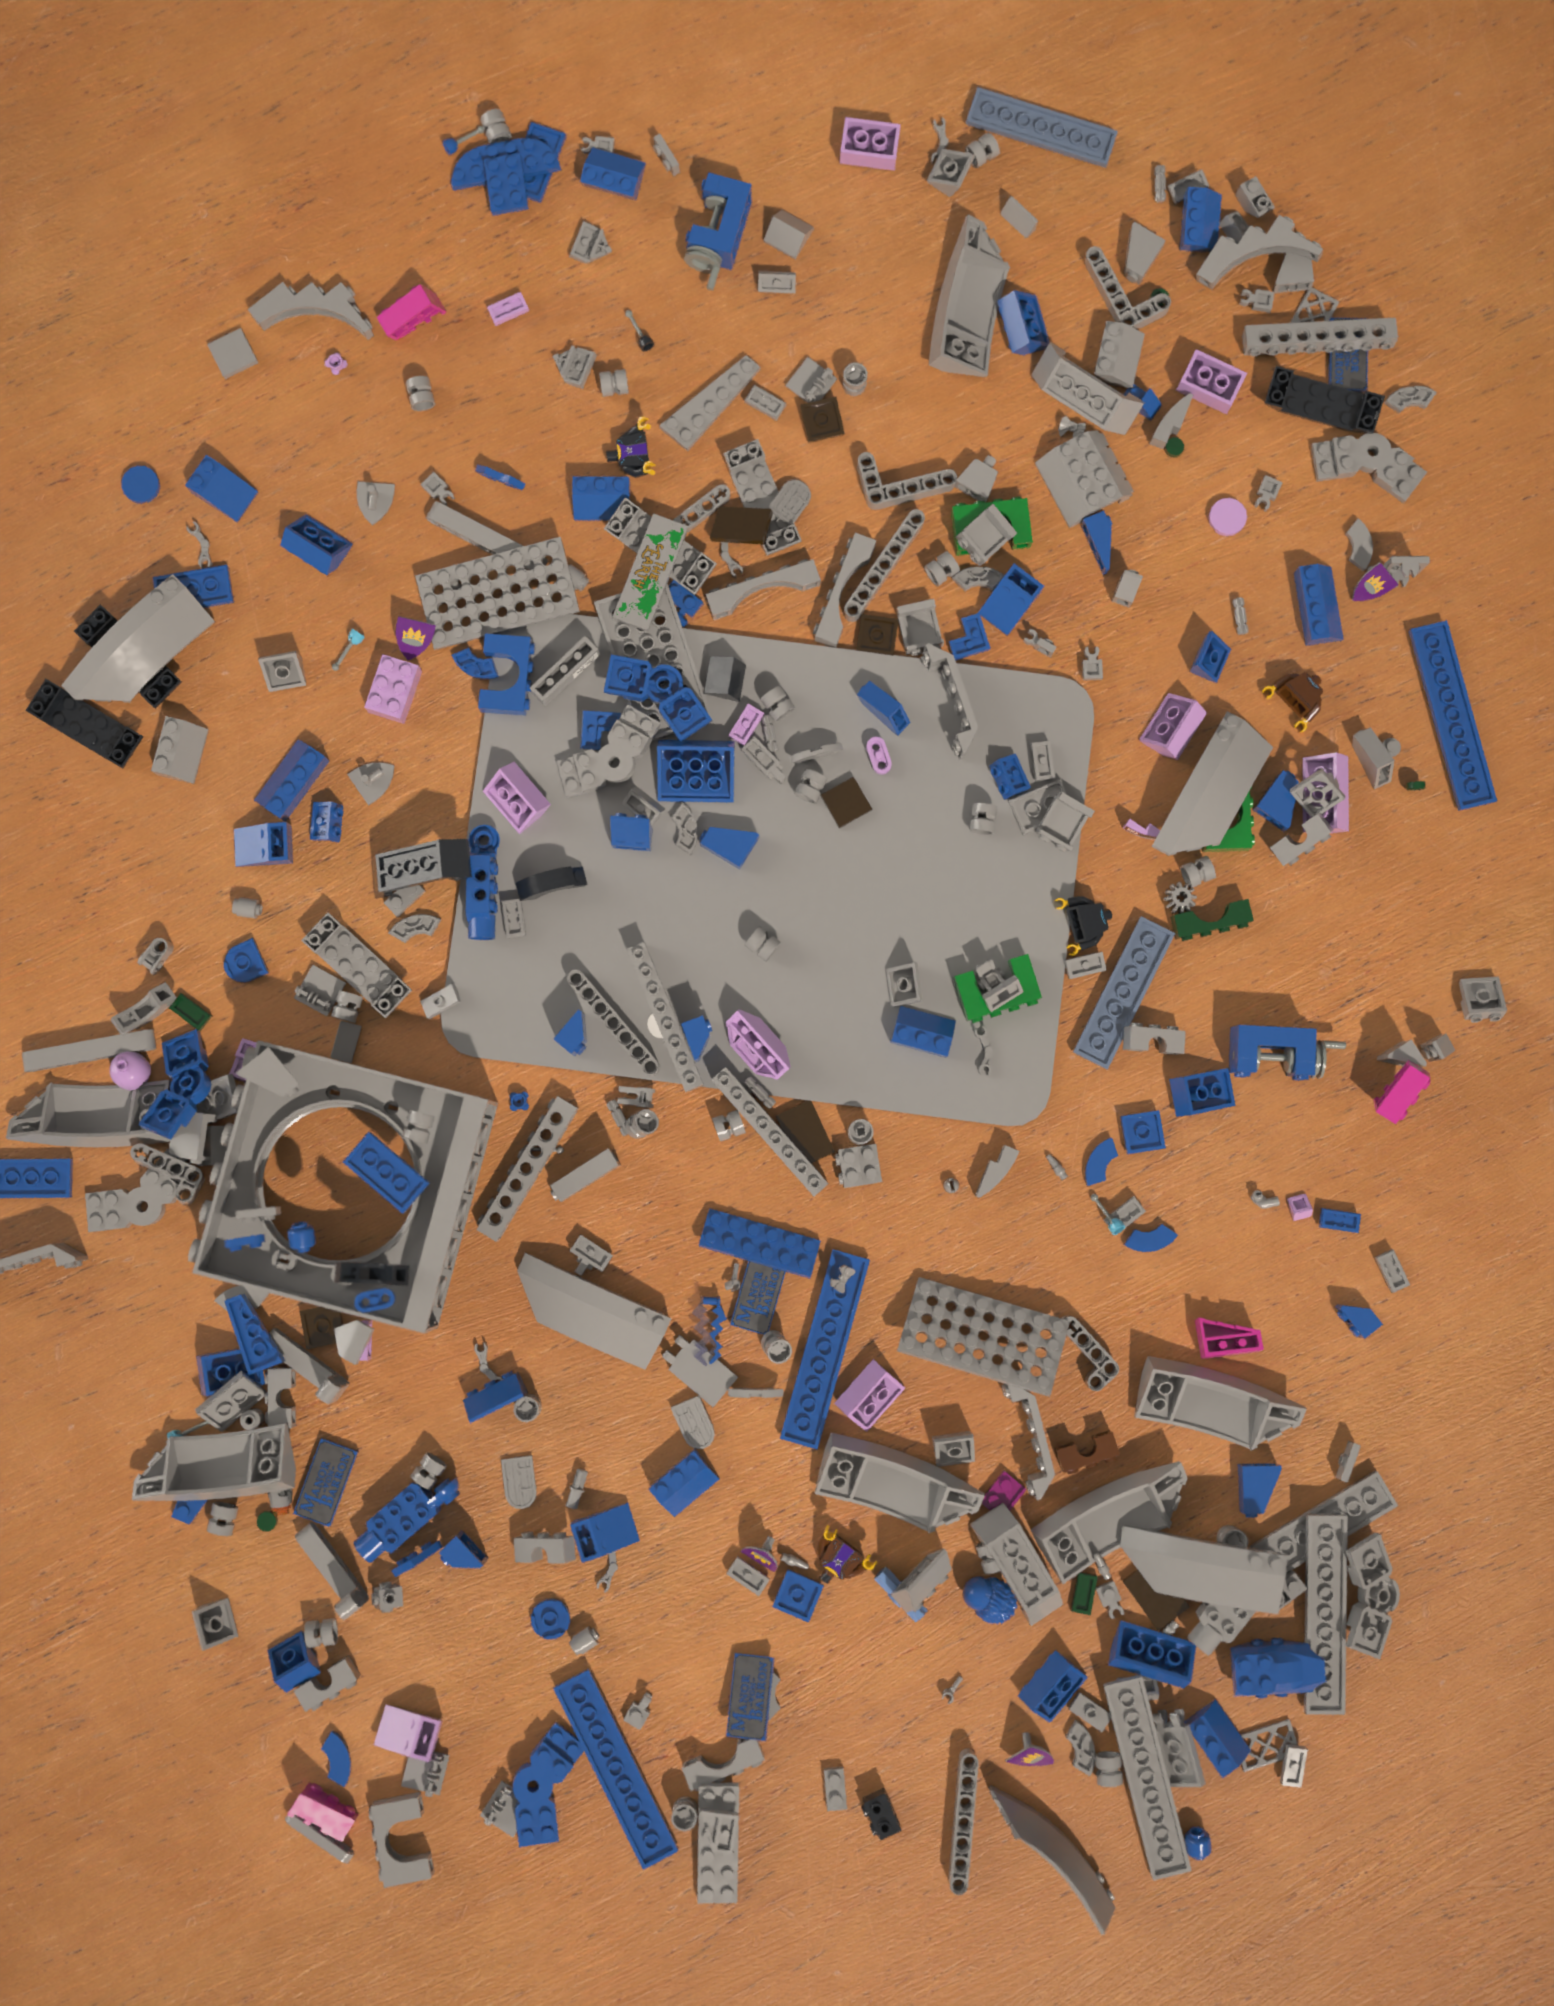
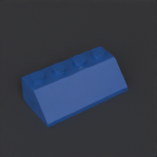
(1318, 604)
(291, 780)
(1152, 1654)

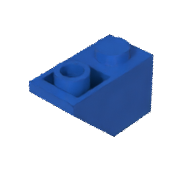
(1361, 1320)

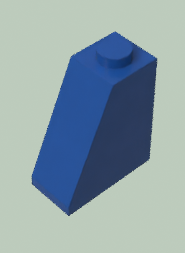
(884, 707)
(1278, 802)
(729, 844)
(1256, 1486)

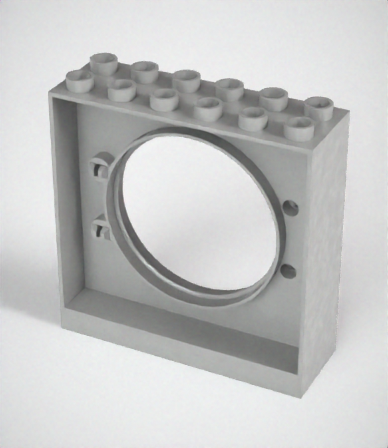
(436, 1219)

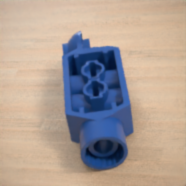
(482, 859)
(403, 1518)

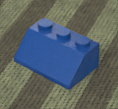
(613, 173)
(1200, 219)
(1023, 323)
(598, 497)
(315, 544)
(923, 1032)
(494, 1396)
(683, 1483)
(1052, 1686)
(1218, 1738)

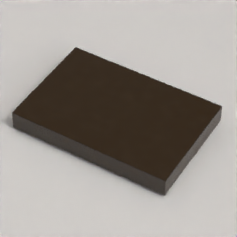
(741, 525)
(806, 1131)
(1157, 1606)

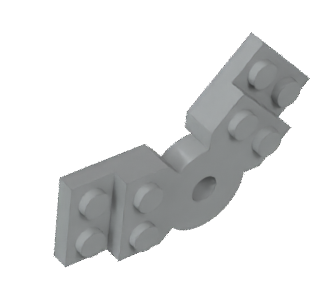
(1391, 467)
(627, 741)
(123, 1208)
(1376, 1596)

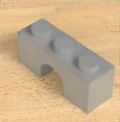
(1289, 850)
(1169, 1040)
(277, 1380)
(559, 1547)
(313, 1693)

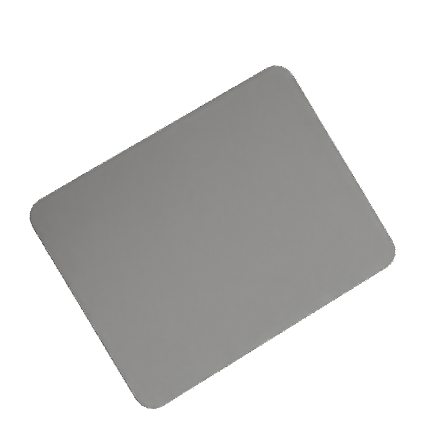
(840, 900)

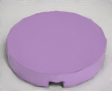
(1227, 517)

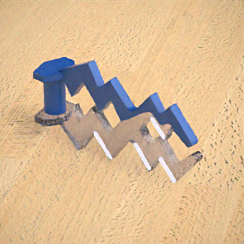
(708, 1337)

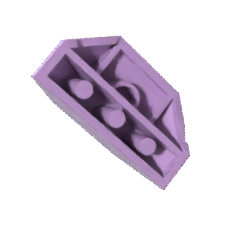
(757, 1045)

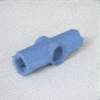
(889, 1583)

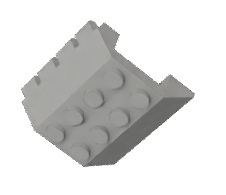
(1083, 476)

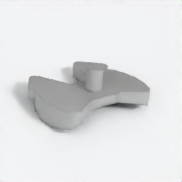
(1066, 425)
(839, 1284)

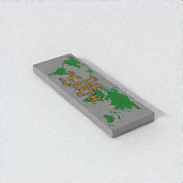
(650, 572)

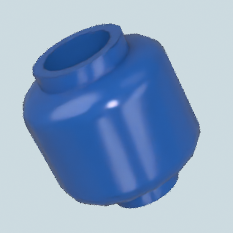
(301, 1236)
(1198, 1843)

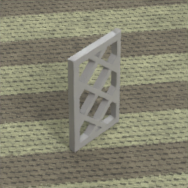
(1304, 304)
(1272, 1729)

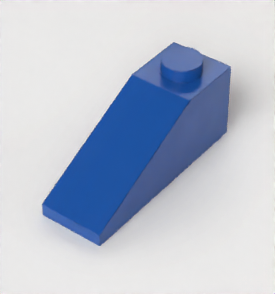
(1098, 534)

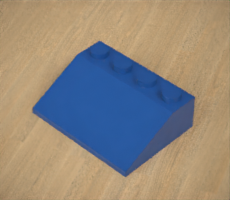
(695, 770)

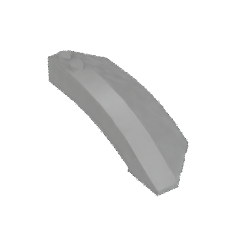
(968, 303)
(139, 645)
(1215, 788)
(88, 1116)
(592, 1312)
(1213, 1403)
(219, 1466)
(894, 1483)
(1097, 1518)
(1207, 1569)
(1060, 1852)

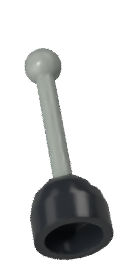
(645, 342)

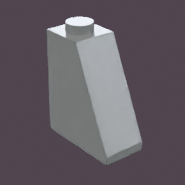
(1141, 252)
(1295, 274)
(1373, 757)
(270, 1074)

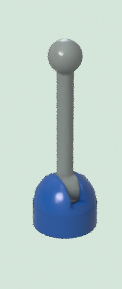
(451, 145)

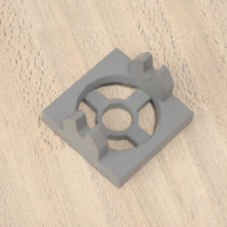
(1402, 566)
(1305, 802)

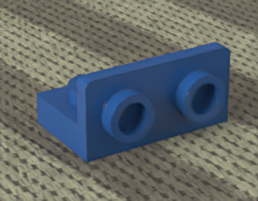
(1009, 776)
(326, 821)

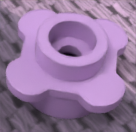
(332, 359)

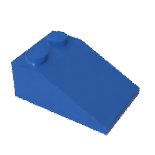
(221, 488)
(1202, 1092)
(220, 1367)

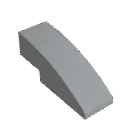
(1171, 422)
(996, 1170)

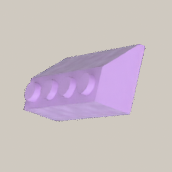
(1338, 765)

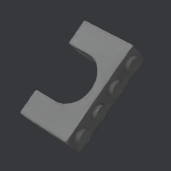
(397, 1868)

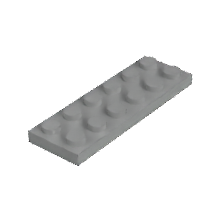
(716, 1871)

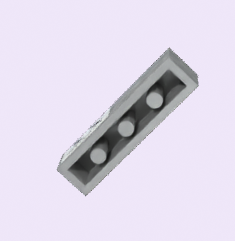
(565, 671)

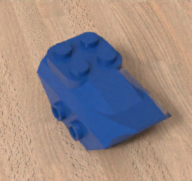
(1275, 1668)

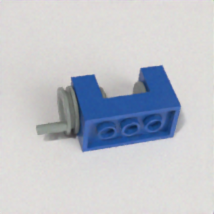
(714, 248)
(1301, 1057)

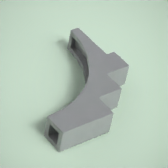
(1254, 243)
(285, 303)

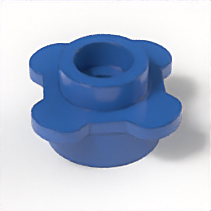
(519, 1096)

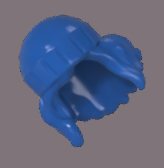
(990, 1599)

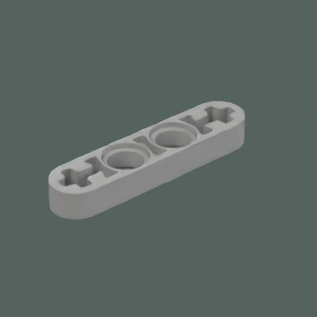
(698, 509)
(331, 1845)

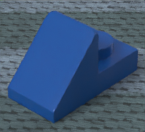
(1151, 401)

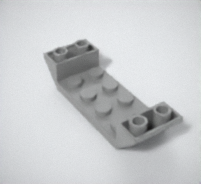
(1085, 392)
(758, 490)
(630, 525)
(936, 658)
(357, 964)
(63, 1255)
(1039, 1481)
(1018, 1563)

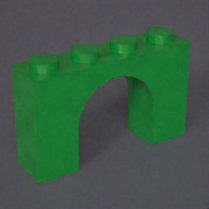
(1014, 510)
(1240, 836)
(973, 1002)

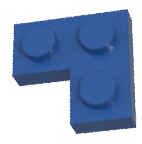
(974, 640)
(592, 724)
(414, 1559)

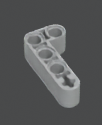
(166, 1169)
(1086, 1348)

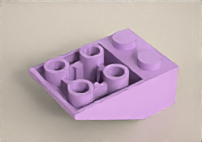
(408, 1733)

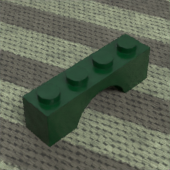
(1188, 924)

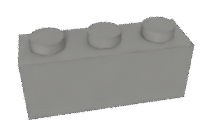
(1119, 354)
(179, 750)
(922, 1581)

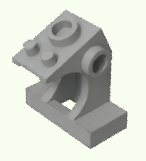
(997, 989)

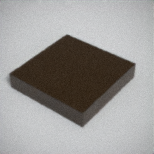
(822, 419)
(877, 634)
(846, 802)
(319, 1326)

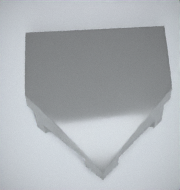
(590, 244)
(575, 365)
(352, 1340)

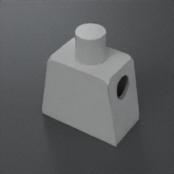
(978, 479)

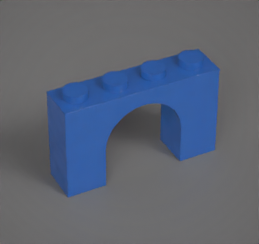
(515, 699)

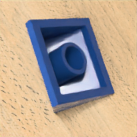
(1210, 658)

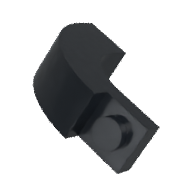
(550, 881)
(371, 1273)

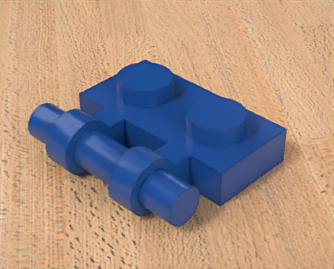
(685, 601)

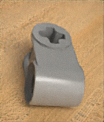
(153, 958)

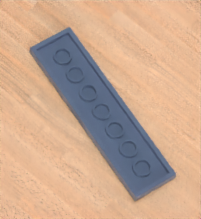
(1041, 127)
(1123, 992)

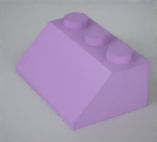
(1173, 725)
(516, 797)
(869, 1395)

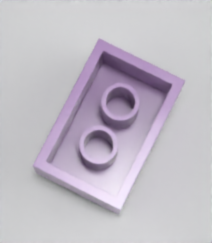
(869, 143)
(1211, 381)
(393, 689)

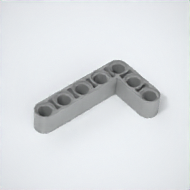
(1119, 296)
(900, 487)
(329, 1382)
(334, 1570)

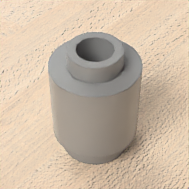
(578, 577)
(247, 907)
(257, 1416)
(584, 1640)

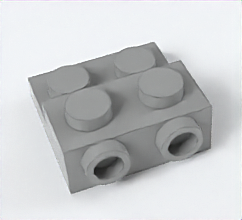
(1482, 999)
(858, 1166)

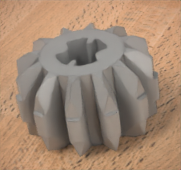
(1184, 904)

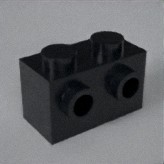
(881, 1814)

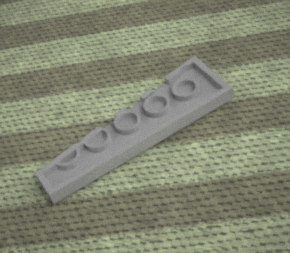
(700, 413)

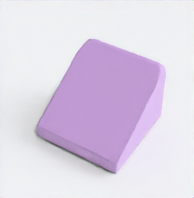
(1299, 1207)

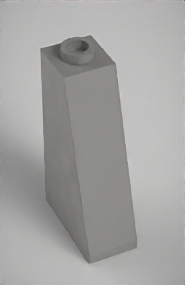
(585, 1175)

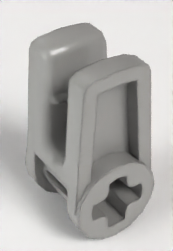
(644, 1096)

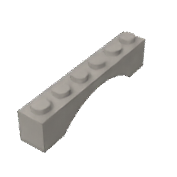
(858, 555)
(800, 577)

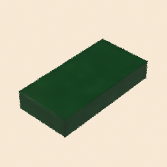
(190, 1012)
(1084, 1593)

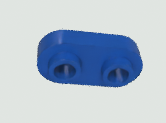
(237, 1243)
(375, 1300)

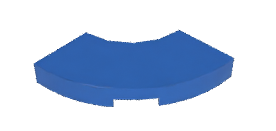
(495, 475)
(475, 666)
(1098, 1162)
(1150, 1240)
(339, 1758)

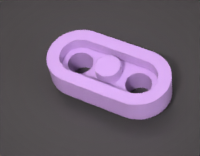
(878, 756)

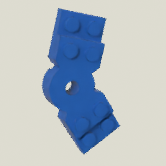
(638, 681)
(190, 1085)
(549, 1765)

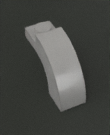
(144, 1011)

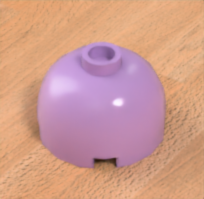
(129, 1070)

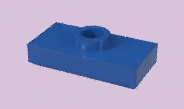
(1339, 1220)

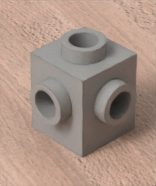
(387, 1597)

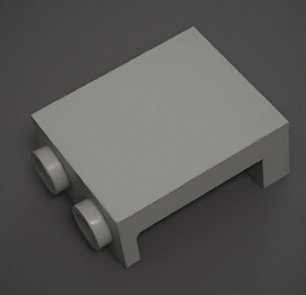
(985, 535)
(919, 626)
(1063, 821)
(190, 1140)

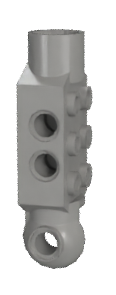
(1217, 1624)

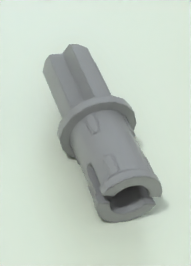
(577, 1488)

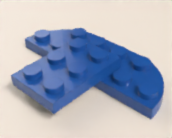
(504, 170)

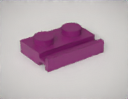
(1003, 1490)

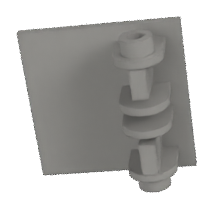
(811, 381)
(319, 990)
(426, 1775)
(501, 1809)

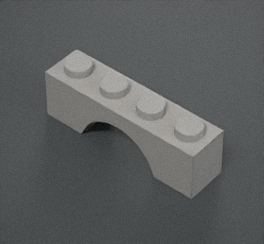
(701, 1771)

